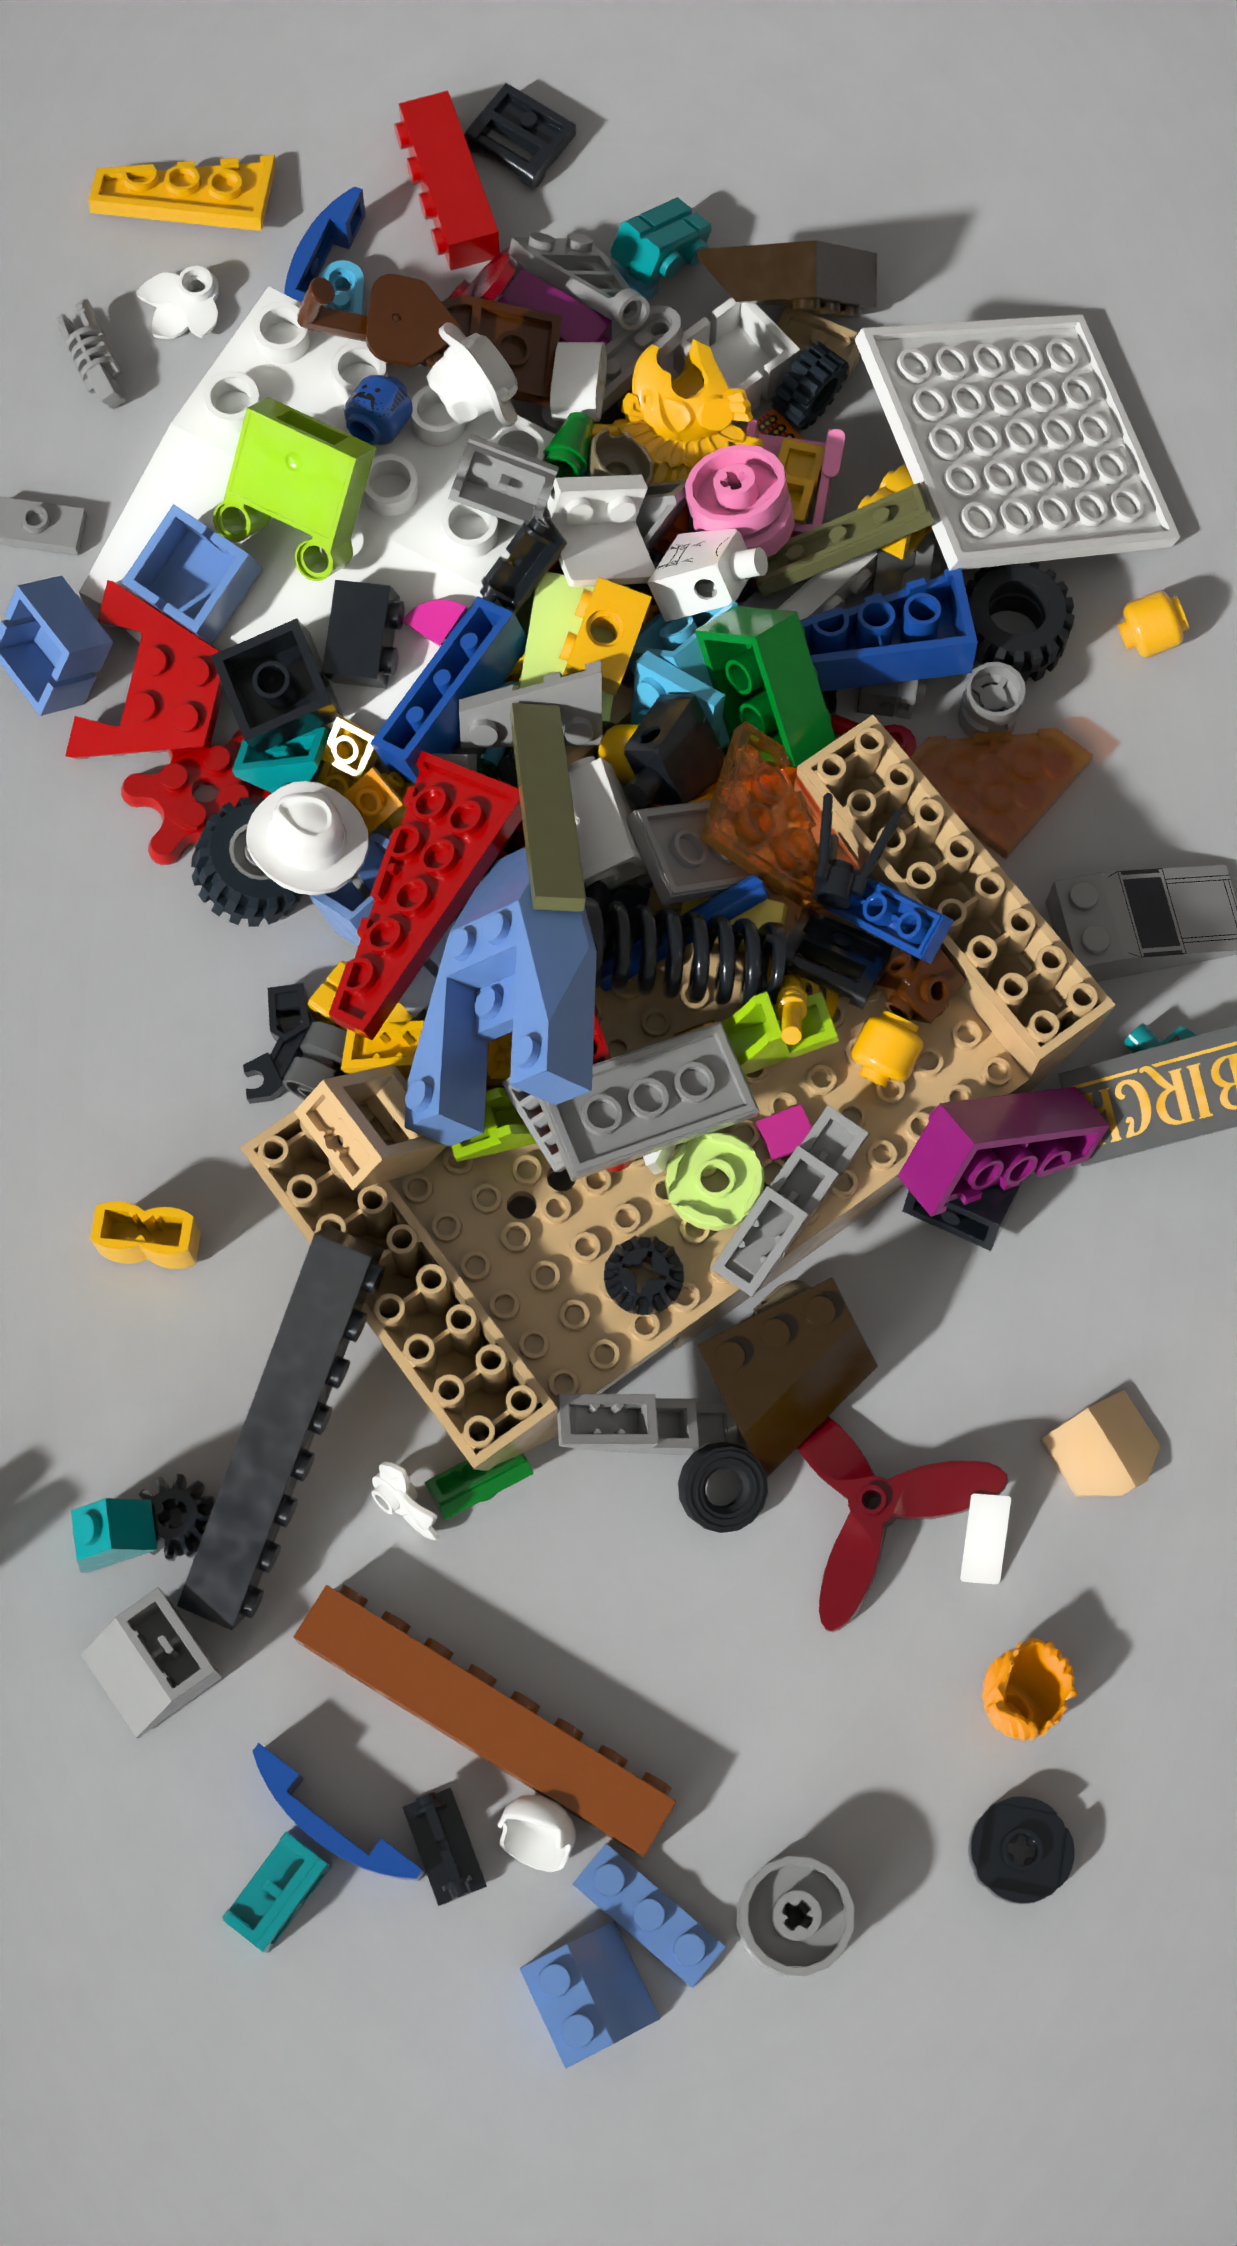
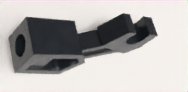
(282, 1003)

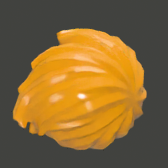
(1028, 1689)

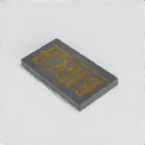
(1162, 1093)

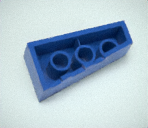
(895, 636)

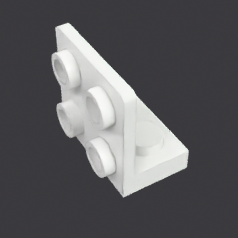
(600, 529)

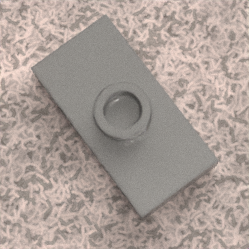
(41, 525)

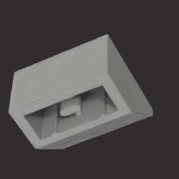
(150, 1662)

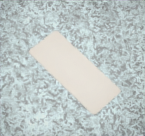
(985, 1538)

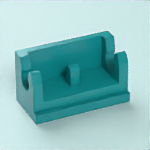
(276, 1892)

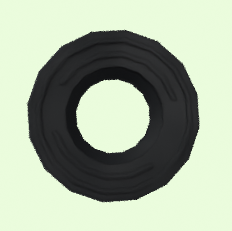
(750, 1497)

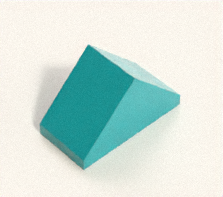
(282, 764)

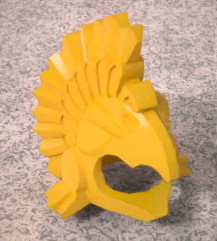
(682, 417)

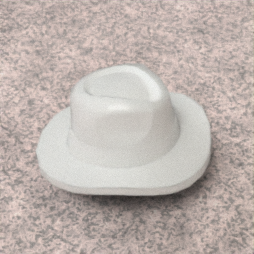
(473, 378)
(308, 838)

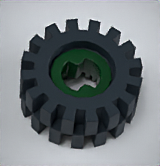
(810, 385)

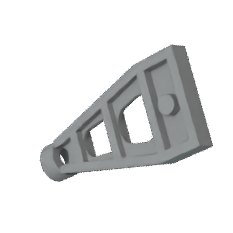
(582, 273)

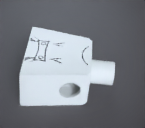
(704, 572)

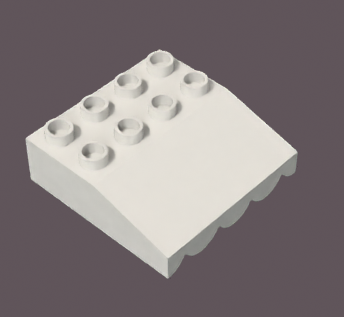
(405, 522)

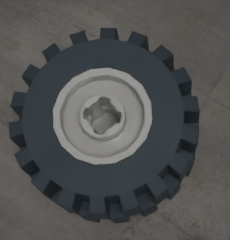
(231, 875)

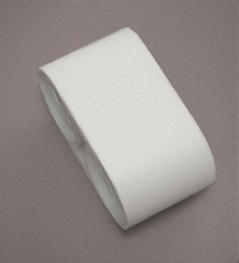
(578, 380)

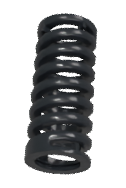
(757, 944)

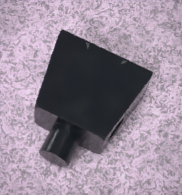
(672, 753)

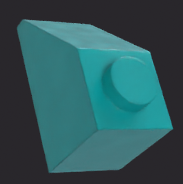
(112, 1532)

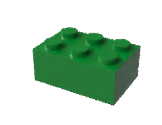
(767, 678)

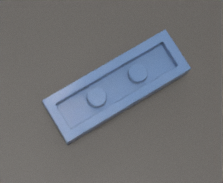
(649, 1915)

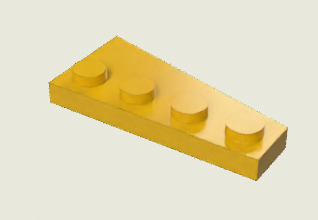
(207, 195)

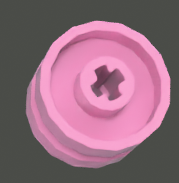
(743, 491)

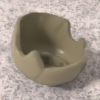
(618, 456)

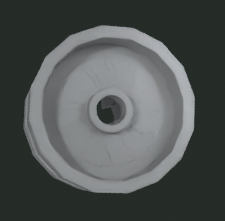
(825, 1910)

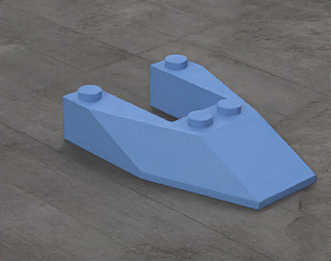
(496, 977)

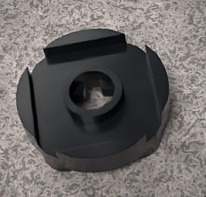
(1044, 1831)

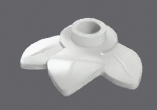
(179, 306)
(397, 1494)

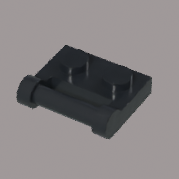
(525, 124)
(840, 948)

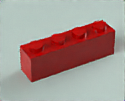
(448, 181)

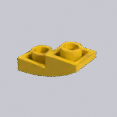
(346, 755)

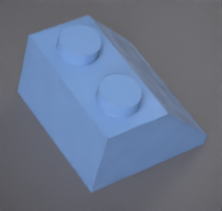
(589, 1994)

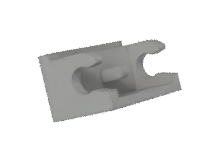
(502, 481)

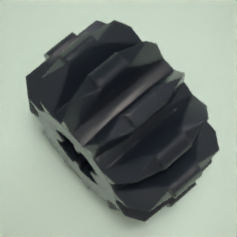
(192, 1520)

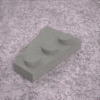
(487, 721)

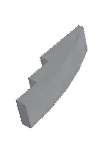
(790, 1201)
(642, 1423)

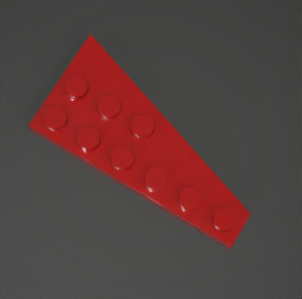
(428, 872)

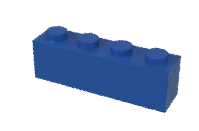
(468, 663)

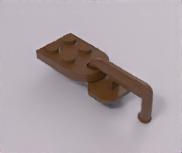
(407, 320)

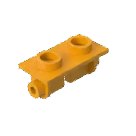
(376, 796)

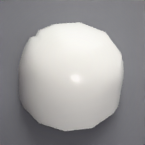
(537, 1832)

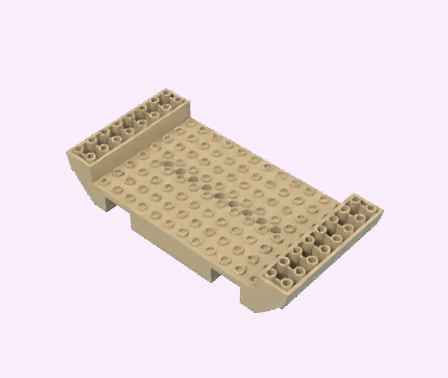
(514, 1310)

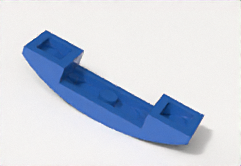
(334, 225)
(283, 1782)

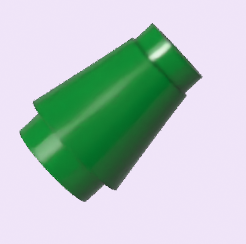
(571, 446)

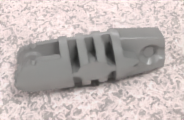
(93, 355)

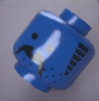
(378, 409)

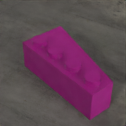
(1000, 1143)

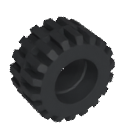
(1029, 593)

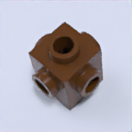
(919, 988)

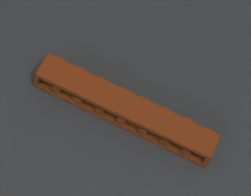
(485, 1720)

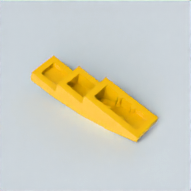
(398, 1043)

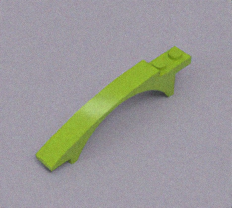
(753, 1036)

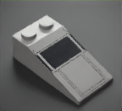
(1145, 918)

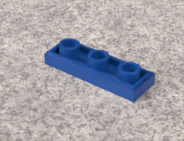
(897, 919)

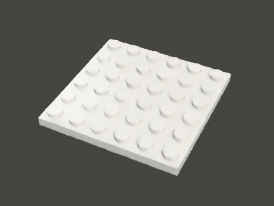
(1016, 440)

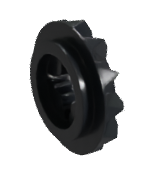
(656, 1294)

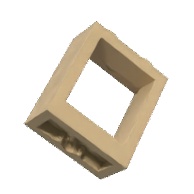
(364, 1156)

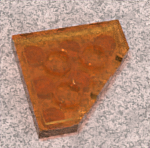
(1001, 779)
(761, 818)

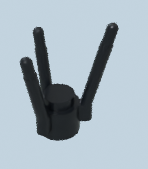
(835, 877)

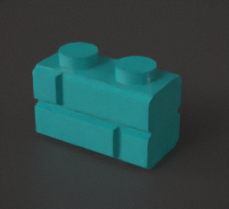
(661, 240)

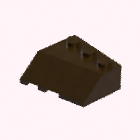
(797, 275)
(788, 1369)

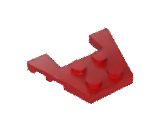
(171, 689)

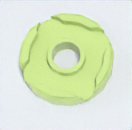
(707, 1208)

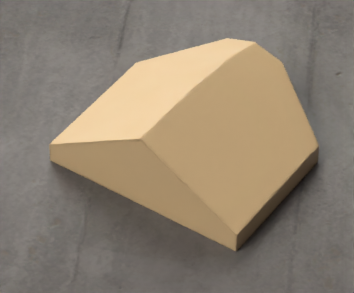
(1104, 1448)

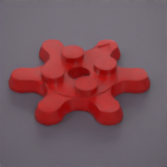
(173, 795)

